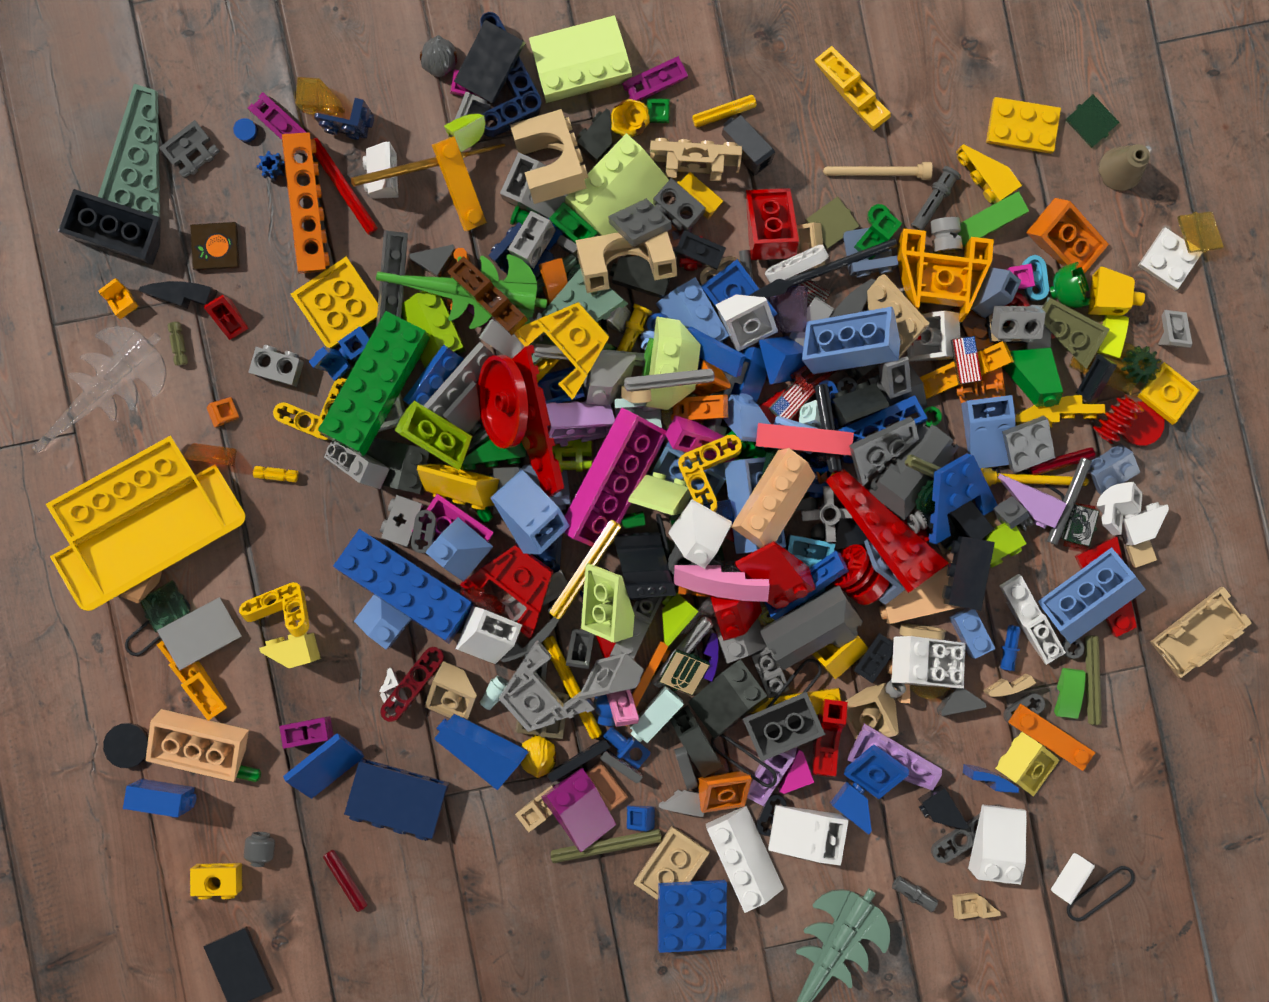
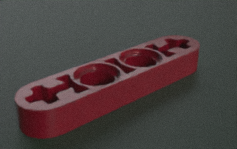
(409, 681)

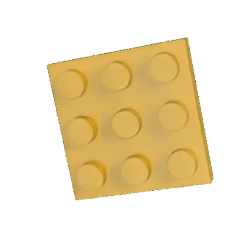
(336, 302)

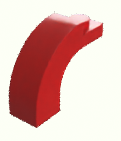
(825, 748)

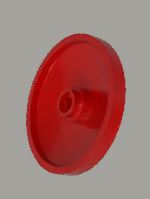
(503, 401)

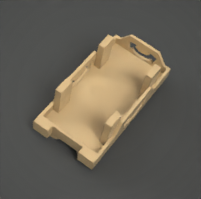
(707, 152)
(1200, 633)

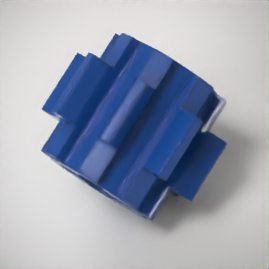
(276, 168)

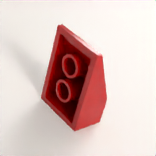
(771, 224)
(787, 574)

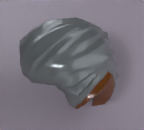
(438, 56)

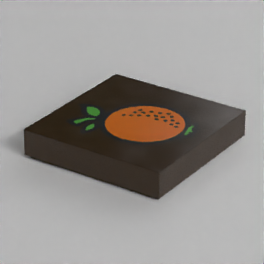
(214, 246)

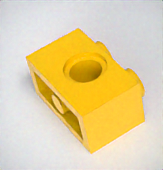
(228, 873)

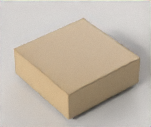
(1141, 553)

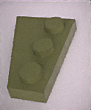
(1074, 331)

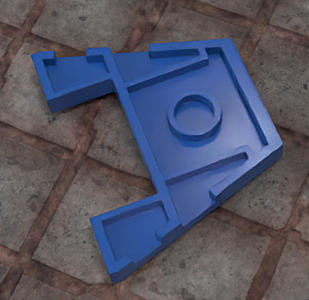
(954, 487)

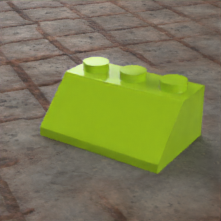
(431, 314)
(434, 434)

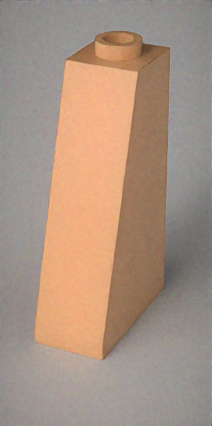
(919, 602)

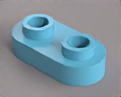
(1040, 278)

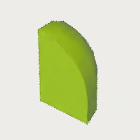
(466, 130)

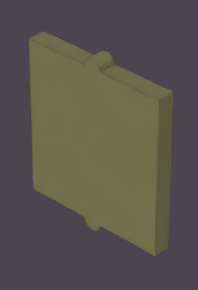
(834, 221)

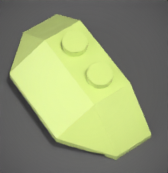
(672, 352)

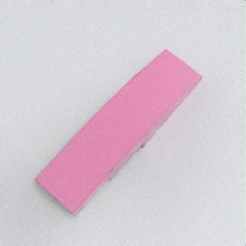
(721, 584)

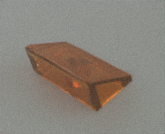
(211, 454)

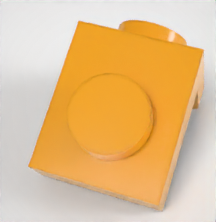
(118, 298)

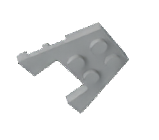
(533, 700)

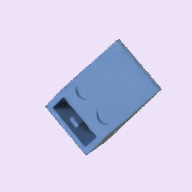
(984, 426)
(529, 514)

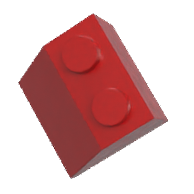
(735, 616)

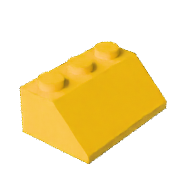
(458, 484)

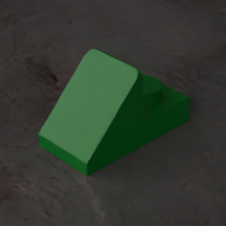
(571, 224)

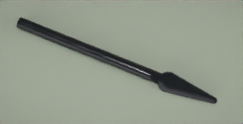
(780, 286)

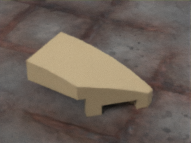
(972, 905)

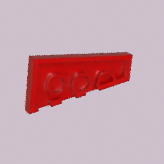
(1123, 619)

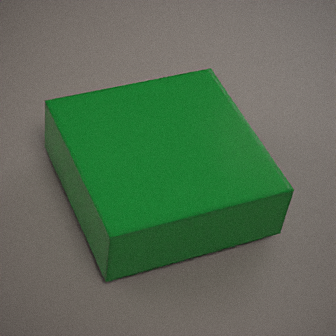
(658, 110)
(633, 520)

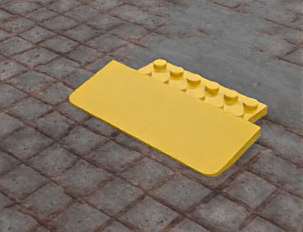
(139, 522)

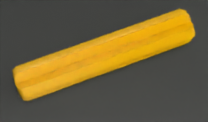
(723, 111)

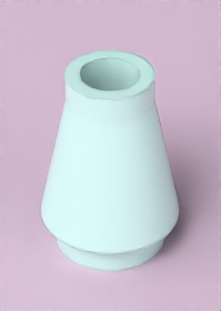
(493, 692)

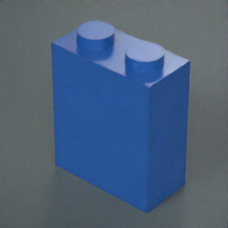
(159, 798)

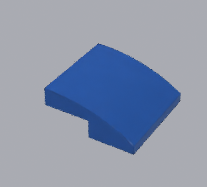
(991, 779)

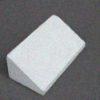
(1072, 878)

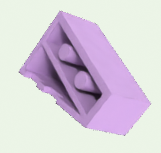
(578, 421)

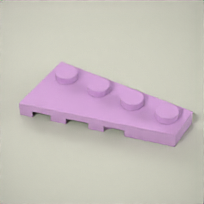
(920, 770)

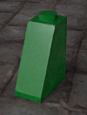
(1036, 376)

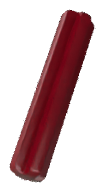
(1063, 461)
(345, 880)

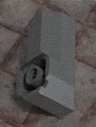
(898, 483)
(813, 625)

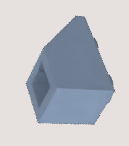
(996, 290)

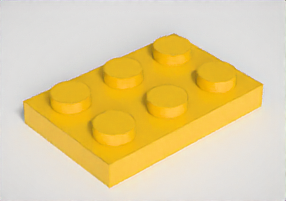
(1023, 125)

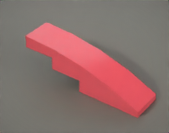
(804, 439)

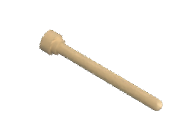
(922, 171)

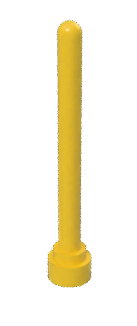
(992, 477)

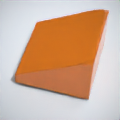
(222, 411)

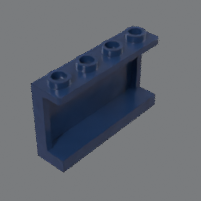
(396, 799)

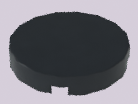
(126, 745)

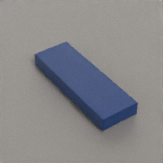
(719, 353)

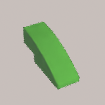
(993, 217)

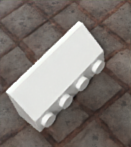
(745, 858)

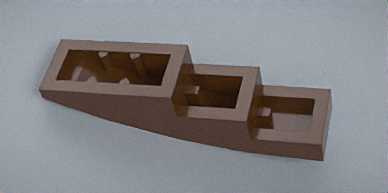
(487, 295)

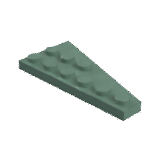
(134, 162)
(597, 304)

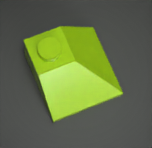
(676, 616)

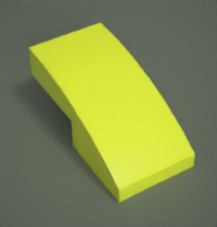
(1115, 338)

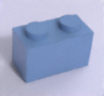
(972, 632)

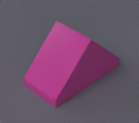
(797, 774)

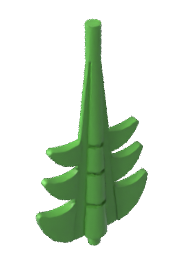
(518, 287)

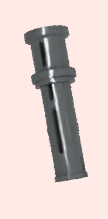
(940, 188)

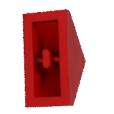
(226, 316)

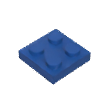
(876, 771)

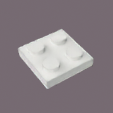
(1169, 259)

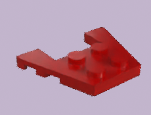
(522, 578)

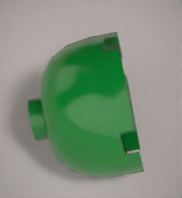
(1071, 286)

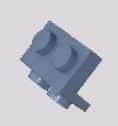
(1113, 468)

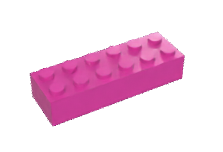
(613, 476)

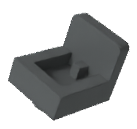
(1011, 512)

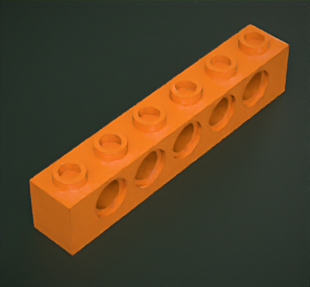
(292, 145)

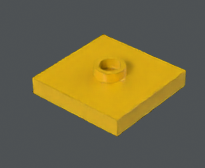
(1168, 393)

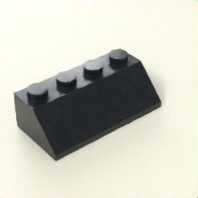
(111, 227)

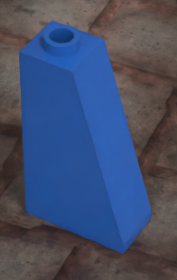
(480, 749)

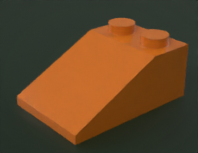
(1067, 235)

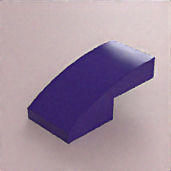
(711, 649)

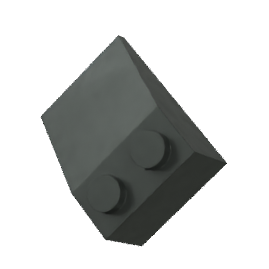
(402, 463)
(728, 699)

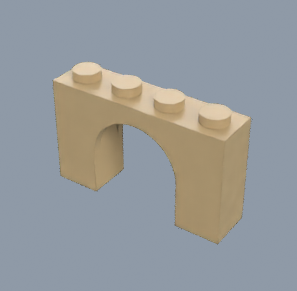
(564, 174)
(598, 251)

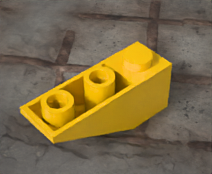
(992, 176)

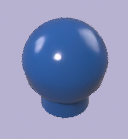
(604, 711)

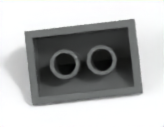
(783, 726)

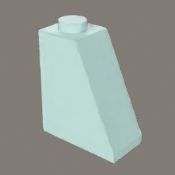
(656, 714)

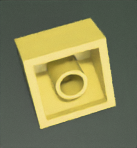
(1027, 763)

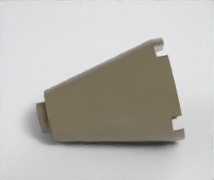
(1124, 166)

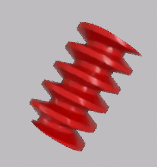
(1119, 418)

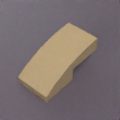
(1003, 688)
(534, 812)

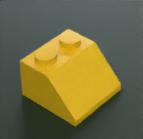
(839, 659)

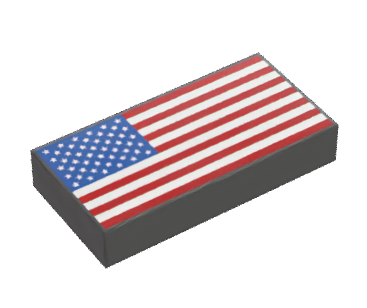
(621, 766)

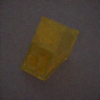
(315, 96)

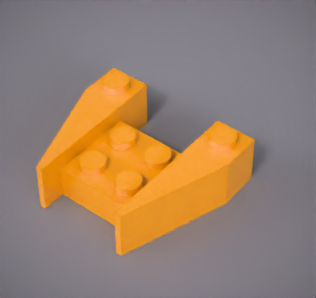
(942, 277)

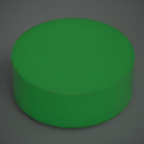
(875, 212)

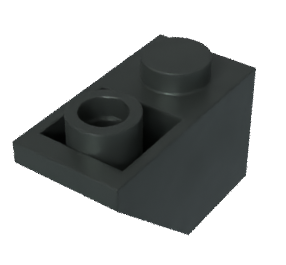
(598, 138)

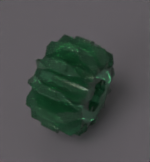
(1148, 360)

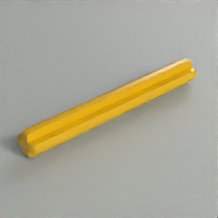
(578, 578)
(570, 684)

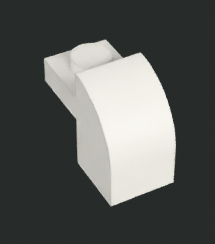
(1119, 501)

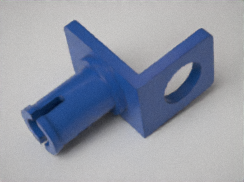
(625, 745)

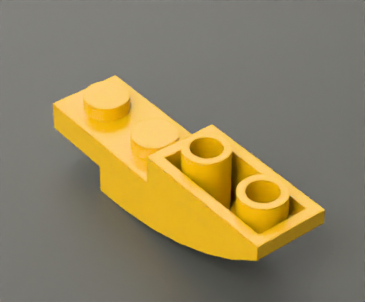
(1067, 408)

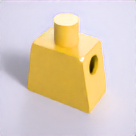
(1113, 293)

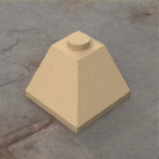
(451, 692)
(874, 709)

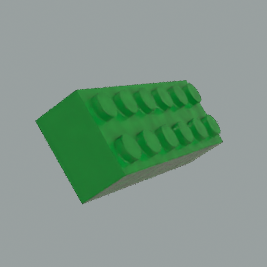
(374, 383)

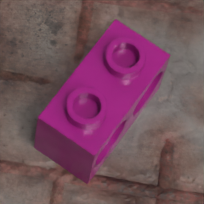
(306, 732)

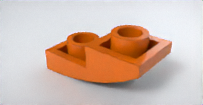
(553, 278)

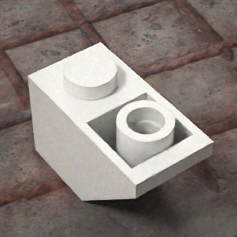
(1143, 525)

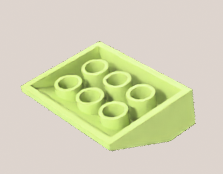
(580, 59)
(616, 183)

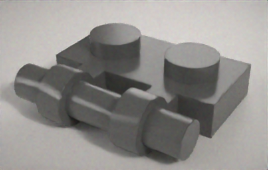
(185, 144)

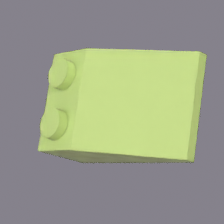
(661, 494)
(606, 605)

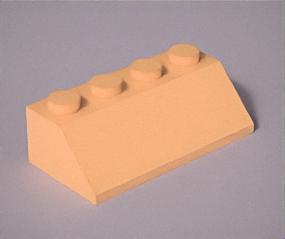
(774, 498)
(196, 745)

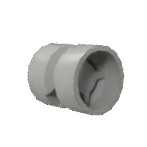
(946, 235)

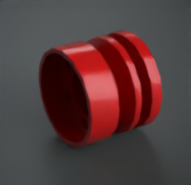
(861, 581)

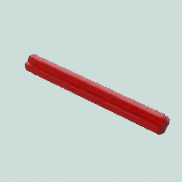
(344, 188)

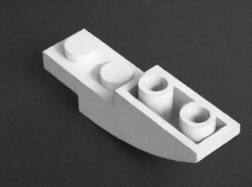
(1031, 620)

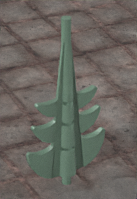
(853, 920)

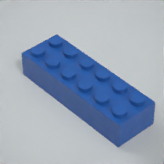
(404, 586)

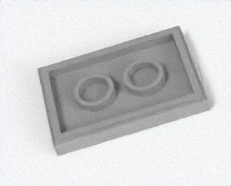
(199, 633)

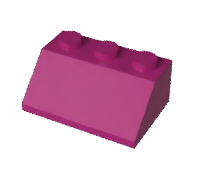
(447, 513)

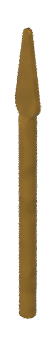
(411, 167)

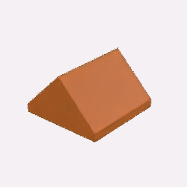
(723, 791)

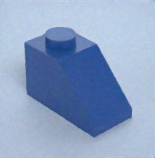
(853, 805)

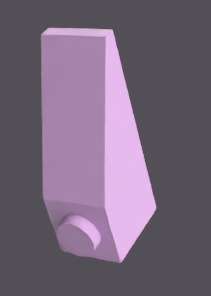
(1040, 506)
(779, 764)

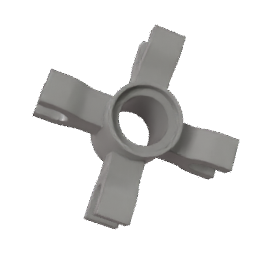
(828, 496)

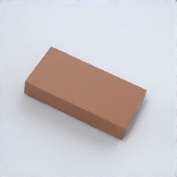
(606, 785)

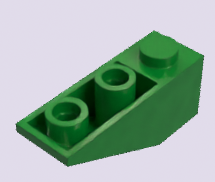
(491, 454)

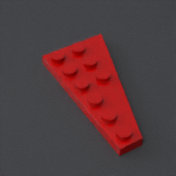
(536, 437)

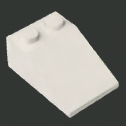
(999, 845)

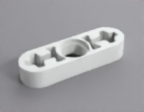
(797, 263)

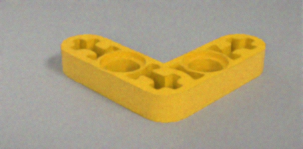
(316, 420)
(697, 471)
(292, 597)

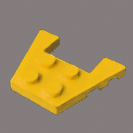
(575, 335)

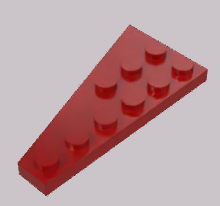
(896, 543)

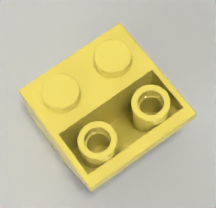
(293, 651)

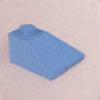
(744, 416)
(459, 549)
(381, 622)

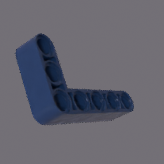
(521, 96)

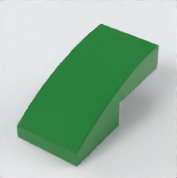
(879, 232)

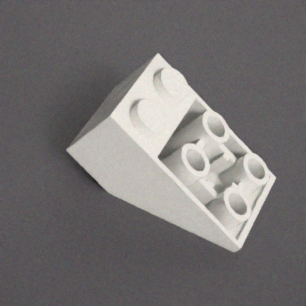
(928, 662)
(808, 834)

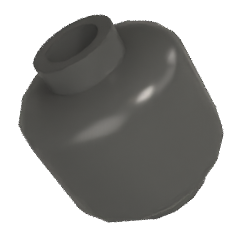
(259, 849)

